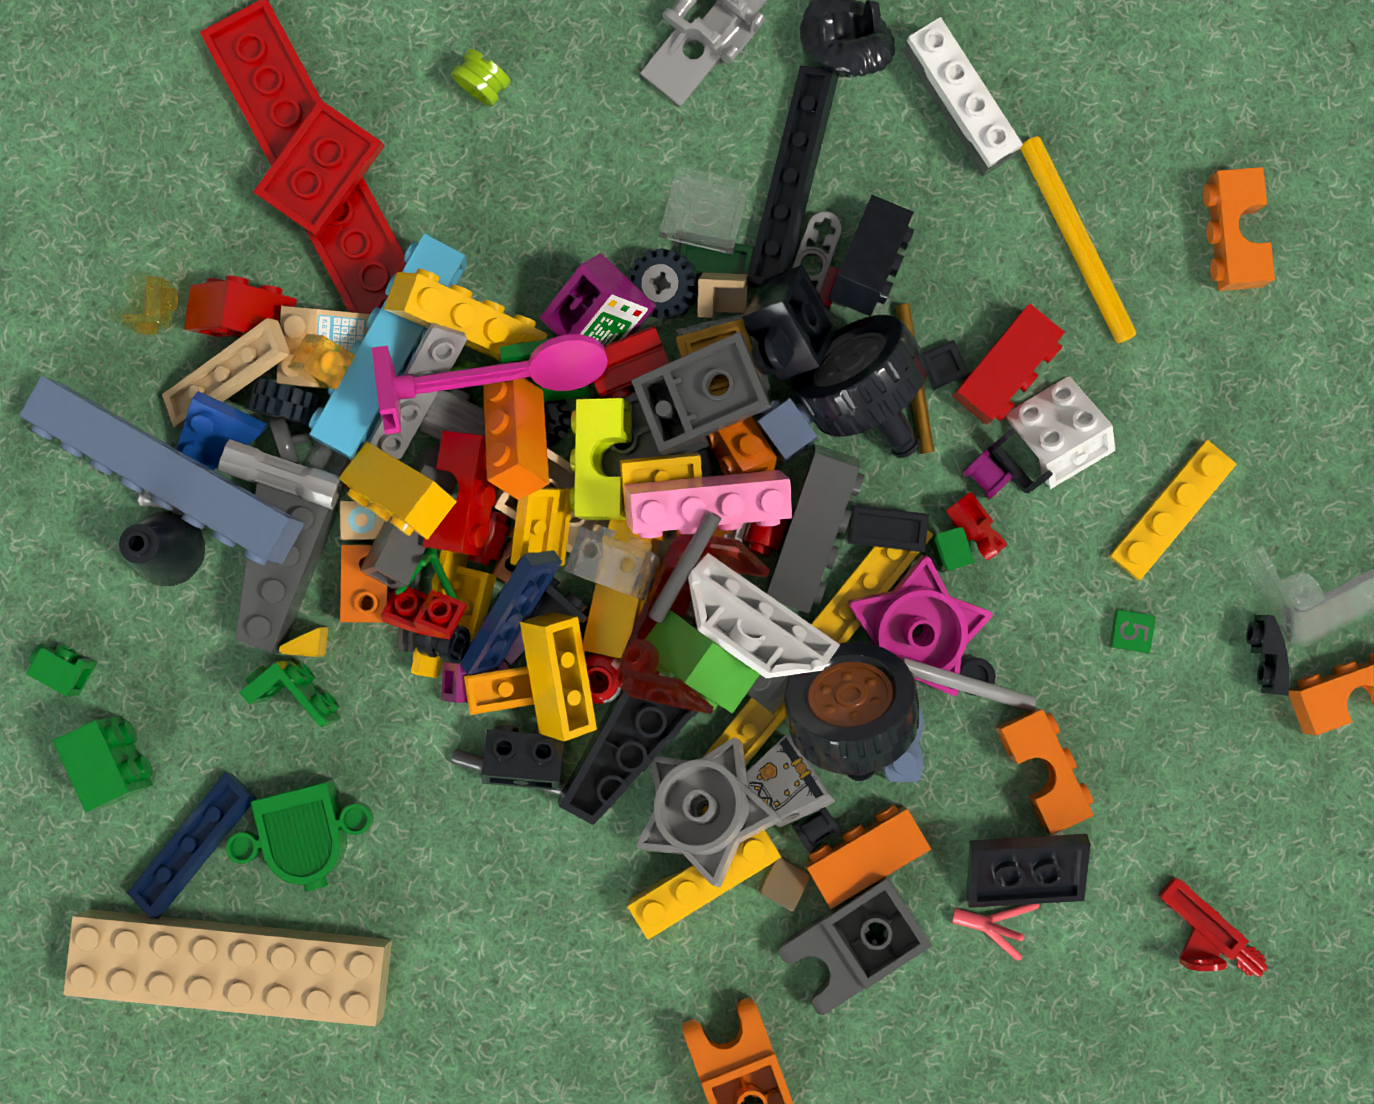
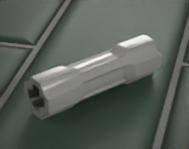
(256, 466)

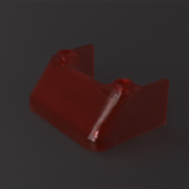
(639, 661)

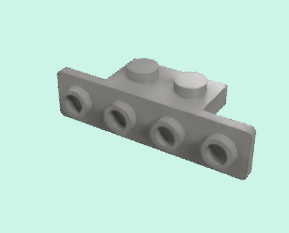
(434, 355)

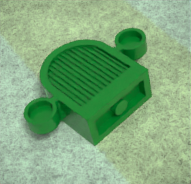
(301, 833)

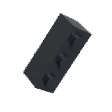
(873, 256)

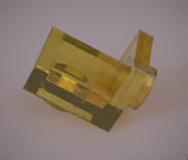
(159, 302)

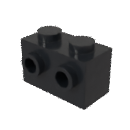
(521, 759)

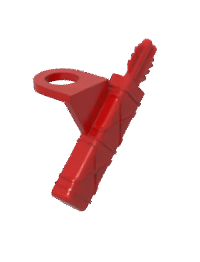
(1210, 934)

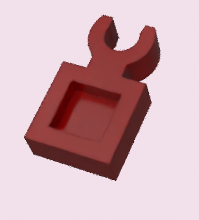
(976, 523)

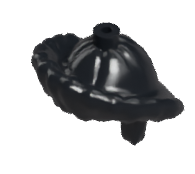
(847, 36)

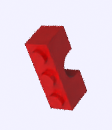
(467, 522)

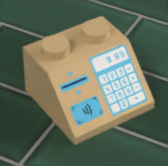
(338, 326)

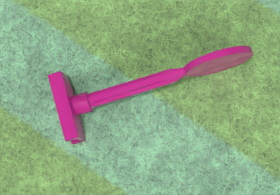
(557, 365)

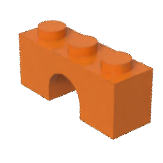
(1237, 261)
(1323, 701)
(1063, 799)

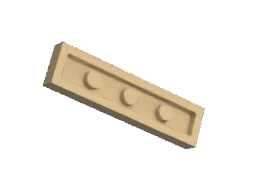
(229, 369)

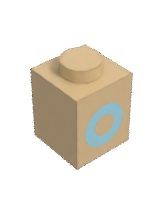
(358, 522)

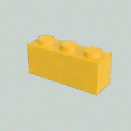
(396, 492)
(558, 675)

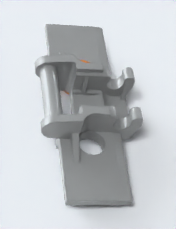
(723, 34)

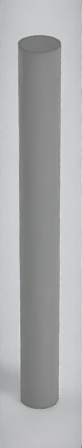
(970, 685)

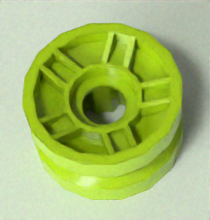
(480, 77)

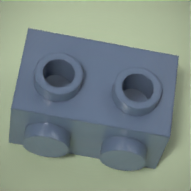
(787, 429)

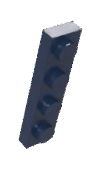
(513, 605)
(191, 845)

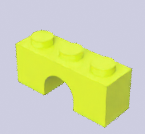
(597, 427)

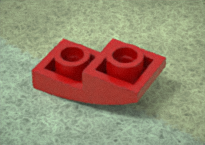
(423, 613)

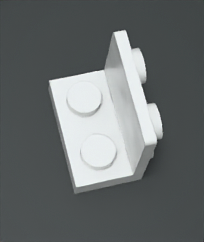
(1063, 430)

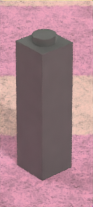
(393, 552)

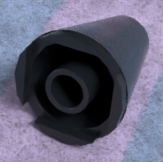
(163, 548)

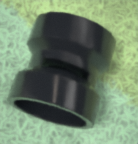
(449, 650)

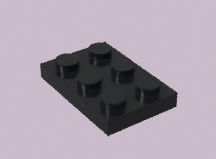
(1027, 870)

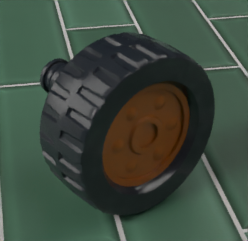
(854, 711)

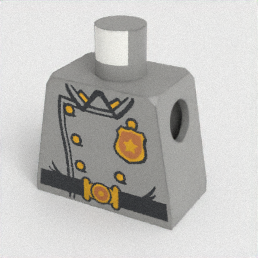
(788, 783)

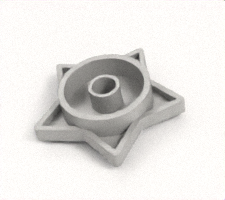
(732, 814)

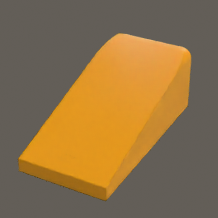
(498, 690)

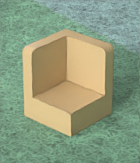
(722, 293)

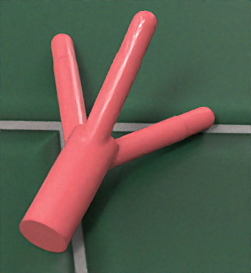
(987, 924)

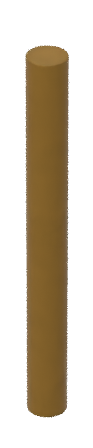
(919, 403)

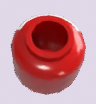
(602, 689)

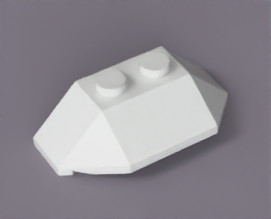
(755, 624)

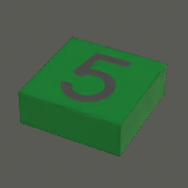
(1132, 631)

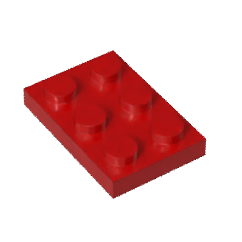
(319, 168)

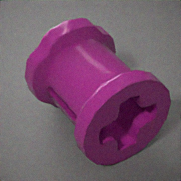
(987, 474)

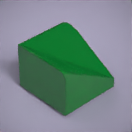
(951, 549)

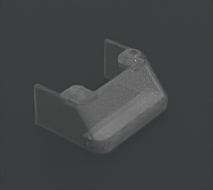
(1300, 603)

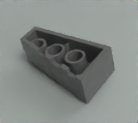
(276, 591)

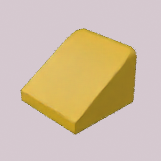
(309, 644)

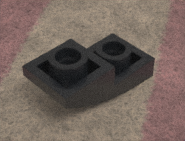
(1267, 639)

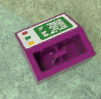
(598, 304)

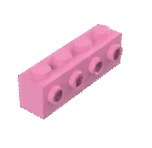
(684, 502)

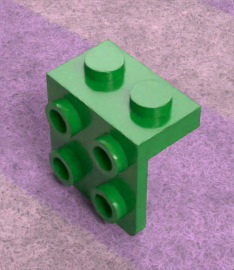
(298, 679)

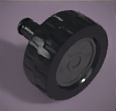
(866, 382)

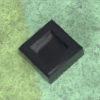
(945, 365)

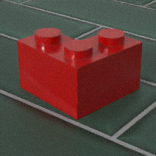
(232, 306)

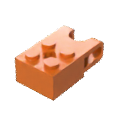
(742, 1065)

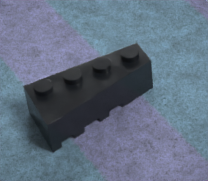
(618, 752)

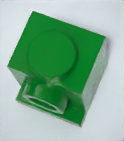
(60, 669)

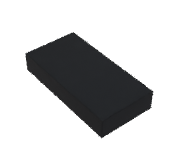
(888, 528)

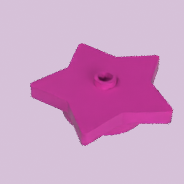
(923, 601)

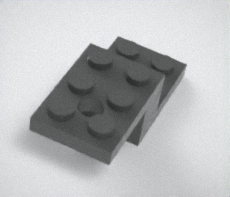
(676, 407)

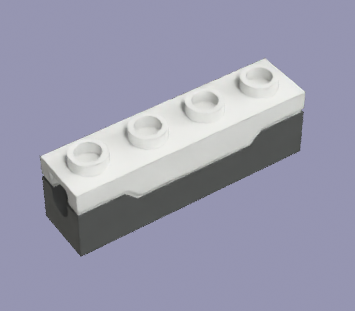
(962, 96)

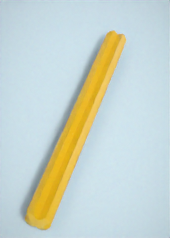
(1078, 239)

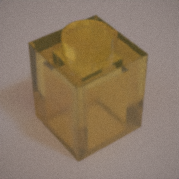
(321, 361)

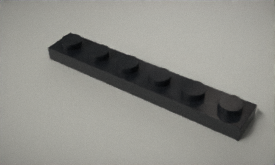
(793, 173)

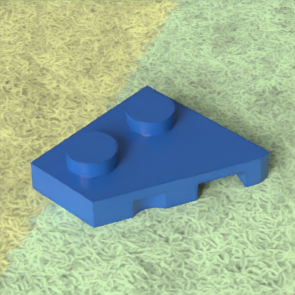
(211, 426)

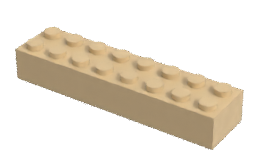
(228, 967)

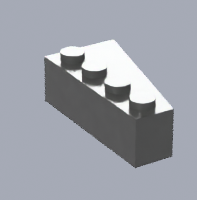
(814, 528)

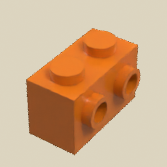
(742, 448)
(361, 595)

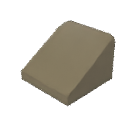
(784, 883)

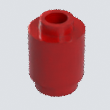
(497, 535)
(764, 538)

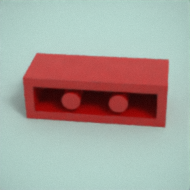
(1010, 365)

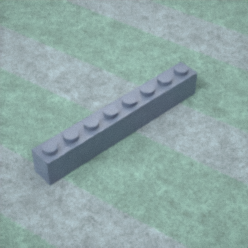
(161, 470)

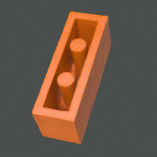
(515, 437)
(866, 854)

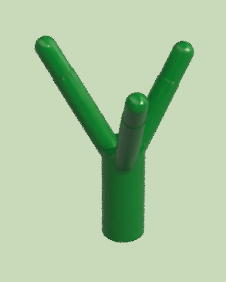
(430, 556)

